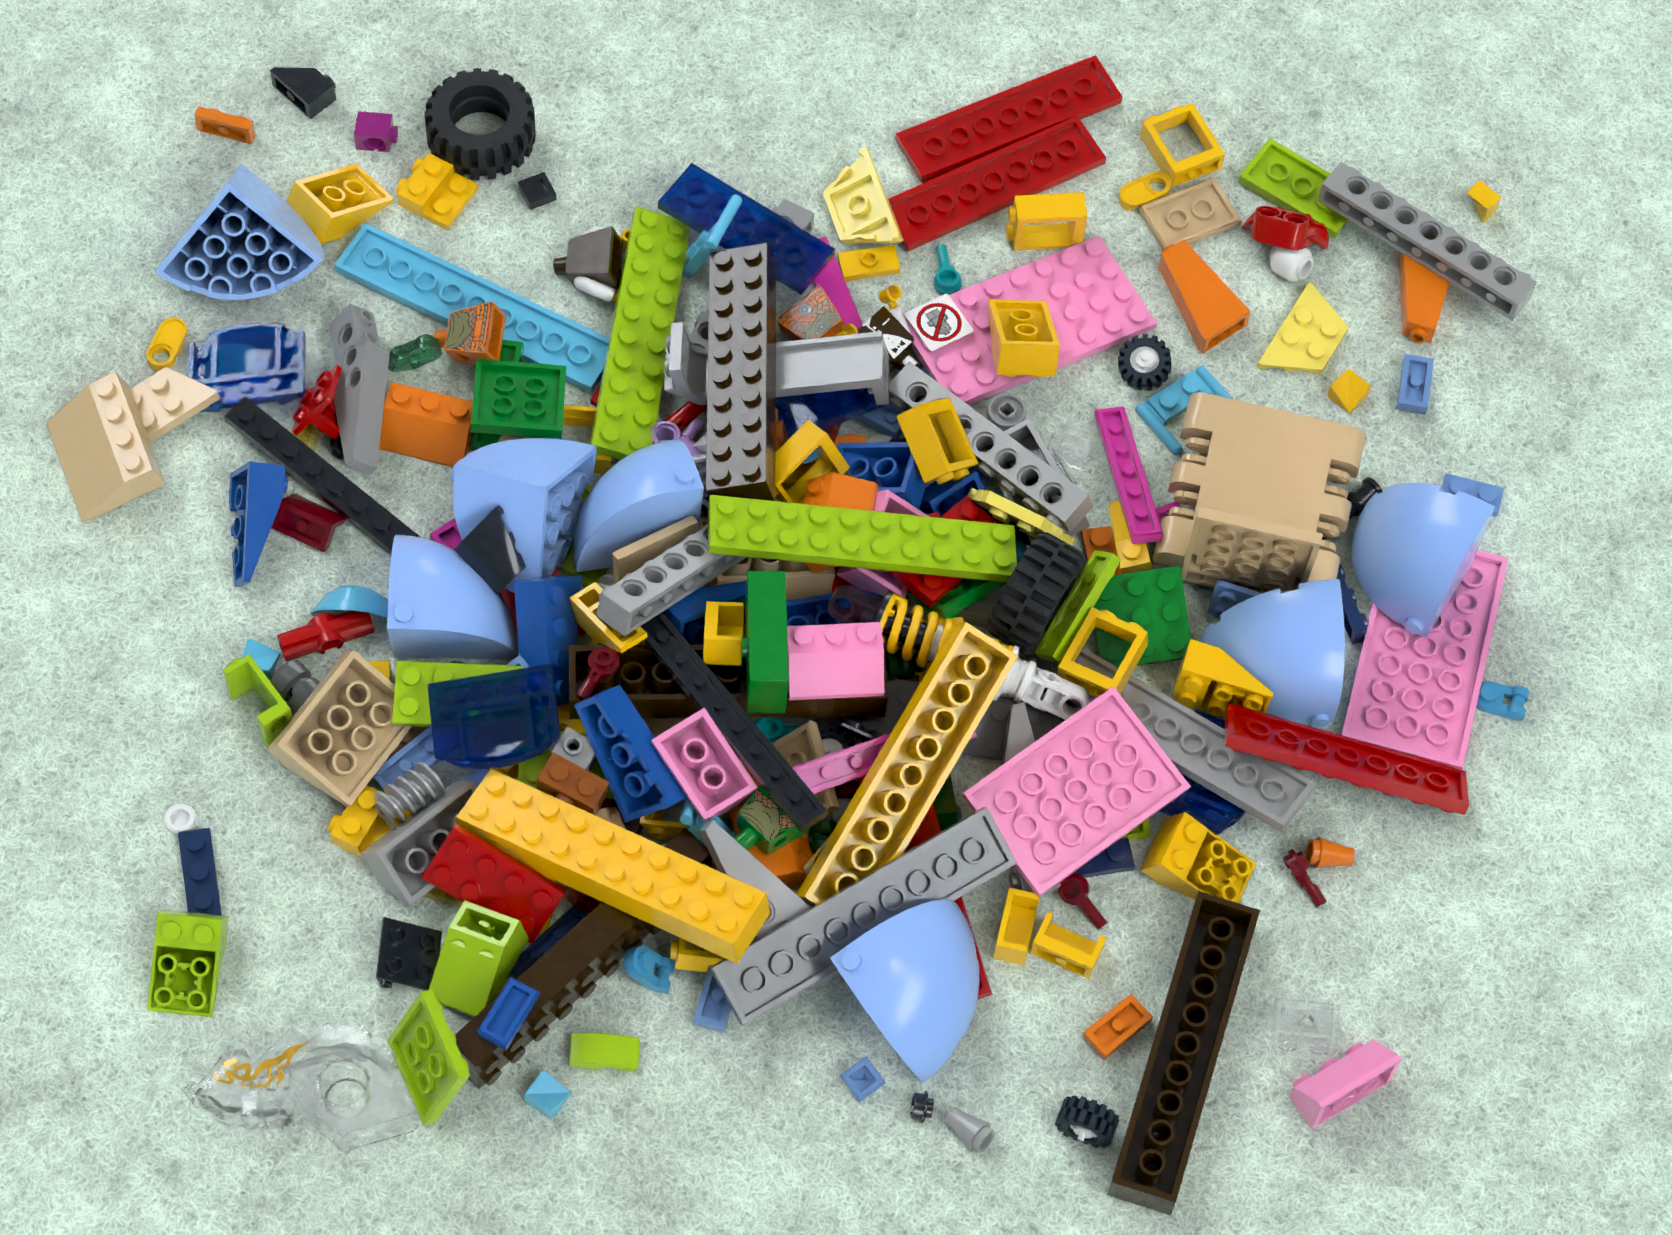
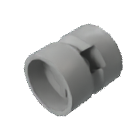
(1006, 410)

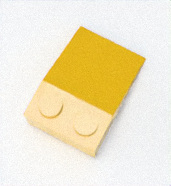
(337, 201)
(1023, 338)

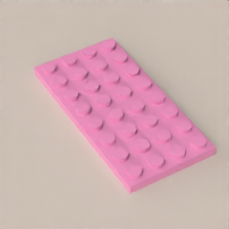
(1088, 304)
(1422, 690)

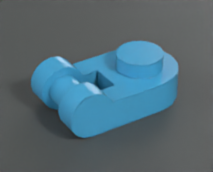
(1492, 696)
(640, 966)

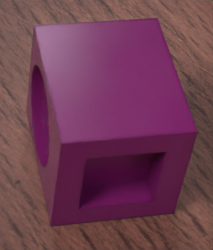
(375, 131)

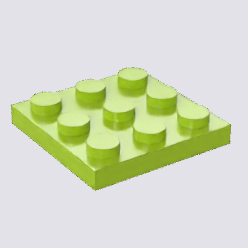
(428, 1057)

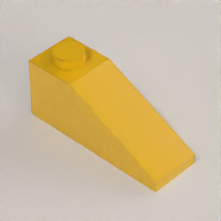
(1133, 556)
(585, 609)

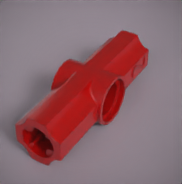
(324, 633)

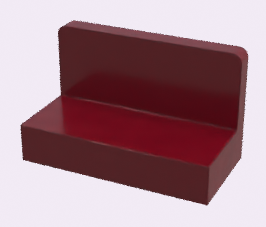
(307, 521)

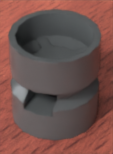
(294, 684)

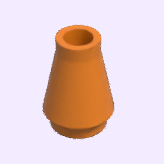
(1326, 853)

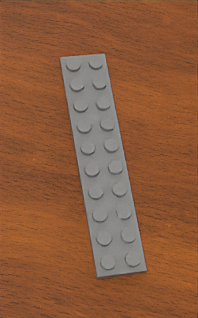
(1199, 750)

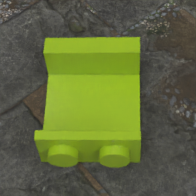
(244, 675)

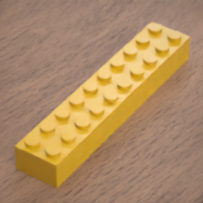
(912, 762)
(616, 866)

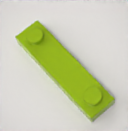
(1077, 606)

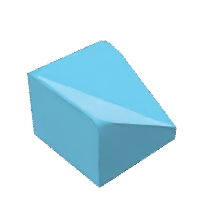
(263, 655)
(546, 1094)

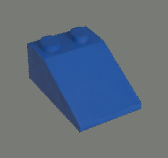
(888, 466)

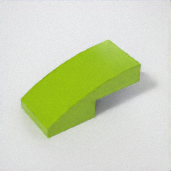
(604, 1050)

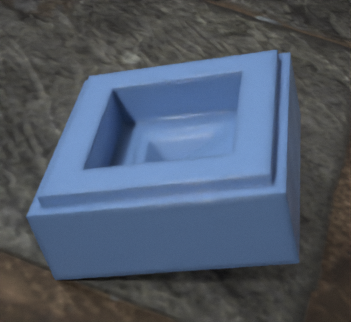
(862, 1079)

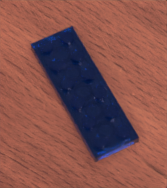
(700, 200)

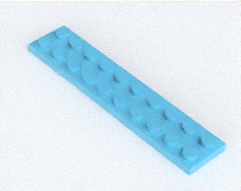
(441, 288)

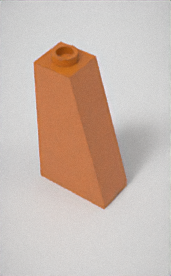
(1201, 296)
(1421, 299)

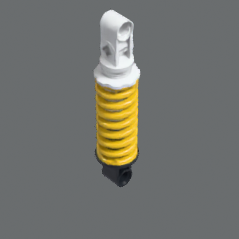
(1022, 683)

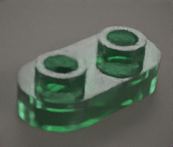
(415, 353)

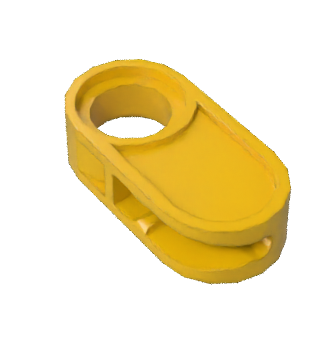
(1139, 191)
(169, 340)

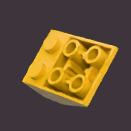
(1213, 679)
(1195, 860)

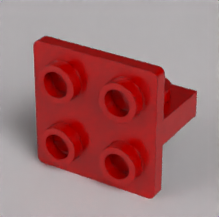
(318, 405)

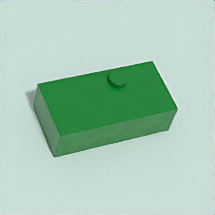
(766, 642)

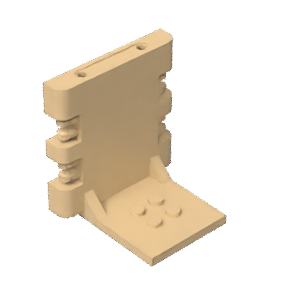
(1258, 495)

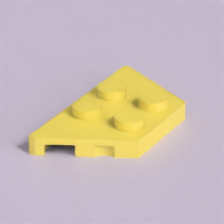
(861, 205)
(1306, 336)
(1006, 511)

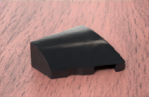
(492, 551)

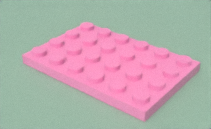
(1077, 790)

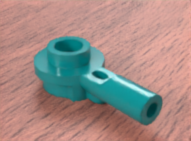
(947, 278)
(774, 728)

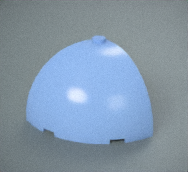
(243, 244)
(537, 487)
(636, 500)
(1416, 549)
(444, 606)
(1290, 646)
(917, 981)

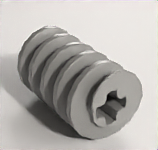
(406, 793)

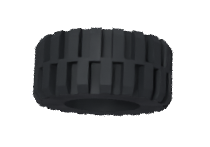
(480, 93)
(1035, 592)

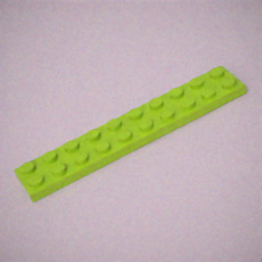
(638, 334)
(860, 538)

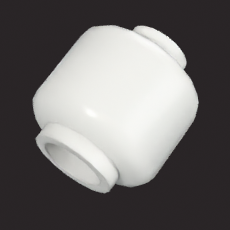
(1291, 263)

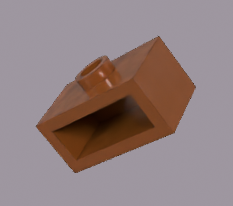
(572, 784)

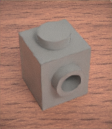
(575, 748)

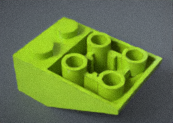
(476, 958)
(187, 962)

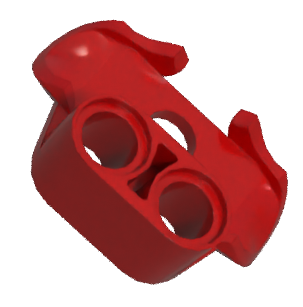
(1286, 229)

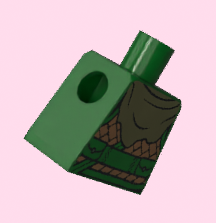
(764, 824)

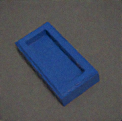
(508, 1013)

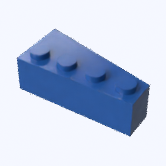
(548, 625)
(626, 755)

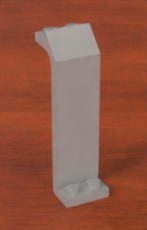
(801, 366)

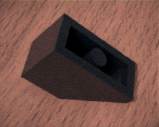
(304, 88)

